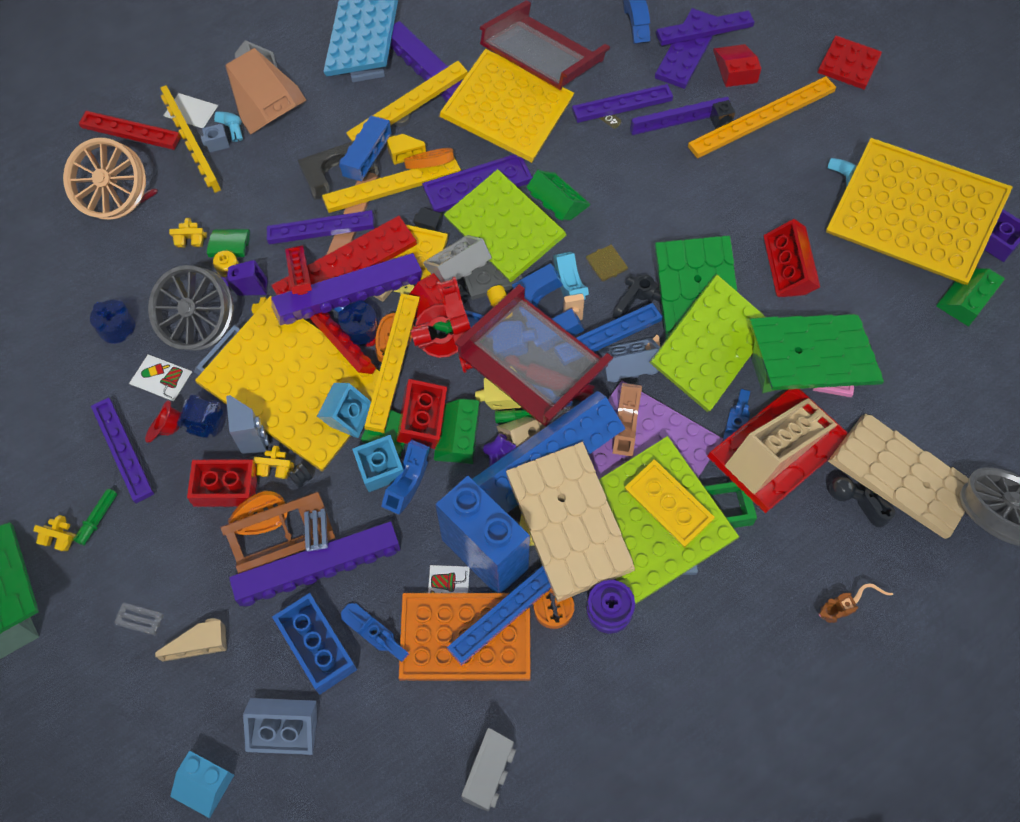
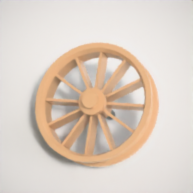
(104, 178)

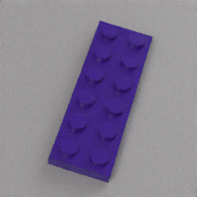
(684, 56)
(450, 189)

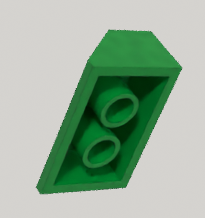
(557, 195)
(967, 301)
(458, 432)

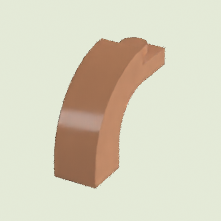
(628, 414)

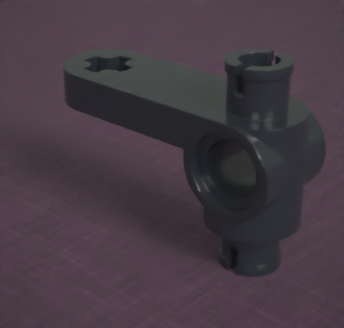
(650, 293)

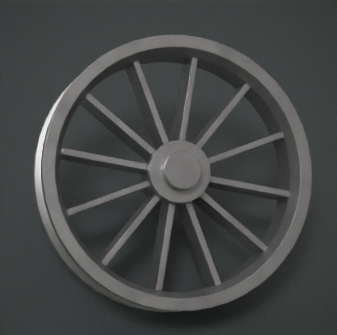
(190, 308)
(994, 502)

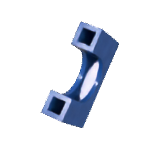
(542, 283)

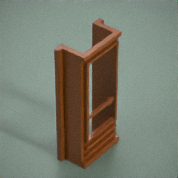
(304, 504)

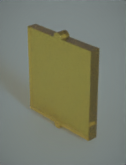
(606, 262)

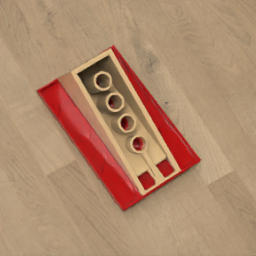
(778, 448)

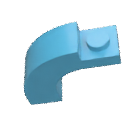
(568, 273)

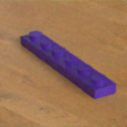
(705, 27)
(622, 103)
(673, 117)
(320, 227)
(122, 450)

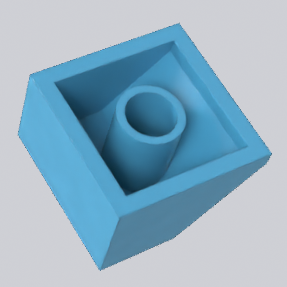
(345, 409)
(378, 463)
(200, 784)

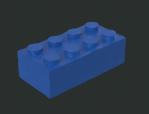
(314, 643)

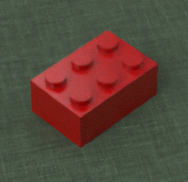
(421, 413)
(221, 482)

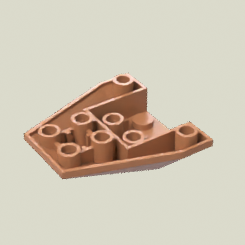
(261, 90)

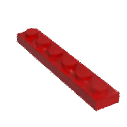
(130, 130)
(298, 270)
(343, 343)

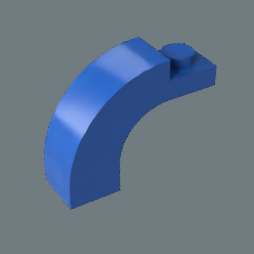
(639, 19)
(403, 488)

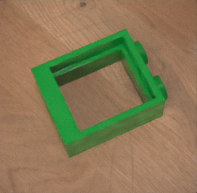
(746, 504)

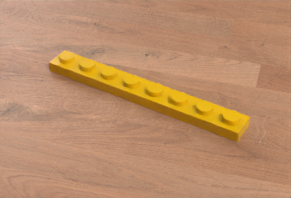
(417, 96)
(191, 143)
(386, 186)
(392, 363)

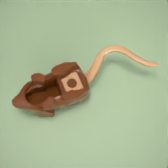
(844, 604)

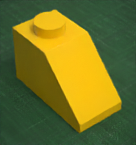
(404, 146)

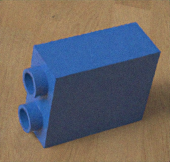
(483, 535)

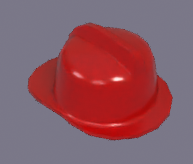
(164, 423)

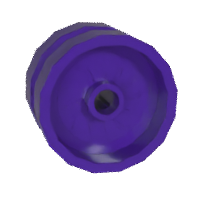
(610, 594)

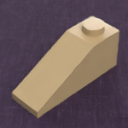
(199, 640)

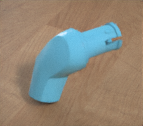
(232, 121)
(843, 167)

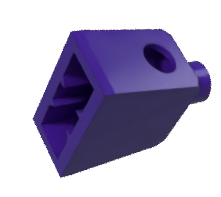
(246, 279)

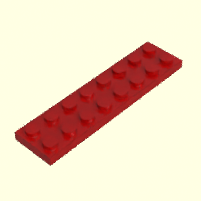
(367, 250)

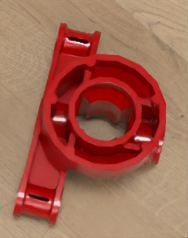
(451, 312)

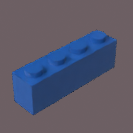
(365, 148)

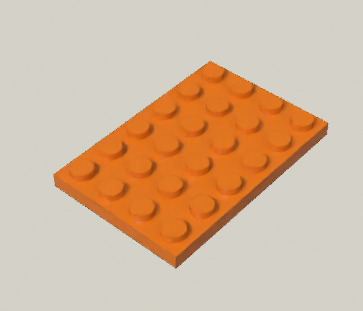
(438, 619)

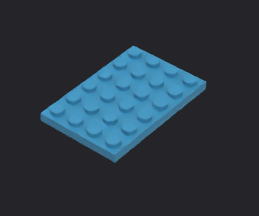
(360, 36)

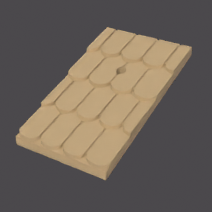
(902, 474)
(570, 521)

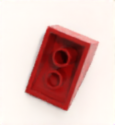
(737, 65)

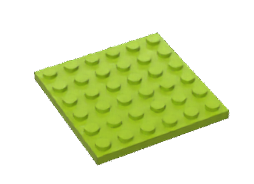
(653, 549)

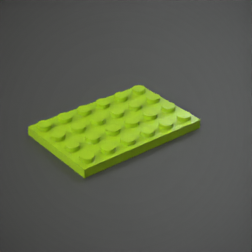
(507, 222)
(709, 344)

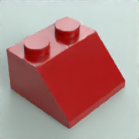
(428, 292)

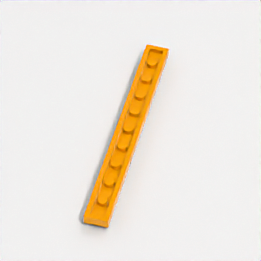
(761, 117)

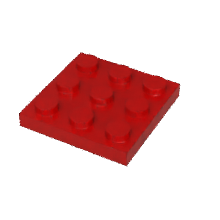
(850, 62)

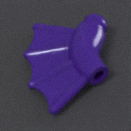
(498, 448)

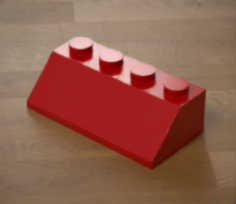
(791, 260)

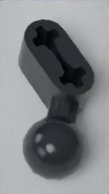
(874, 506)

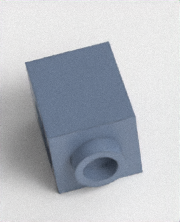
(215, 138)

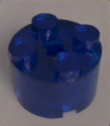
(112, 321)
(359, 322)
(200, 416)

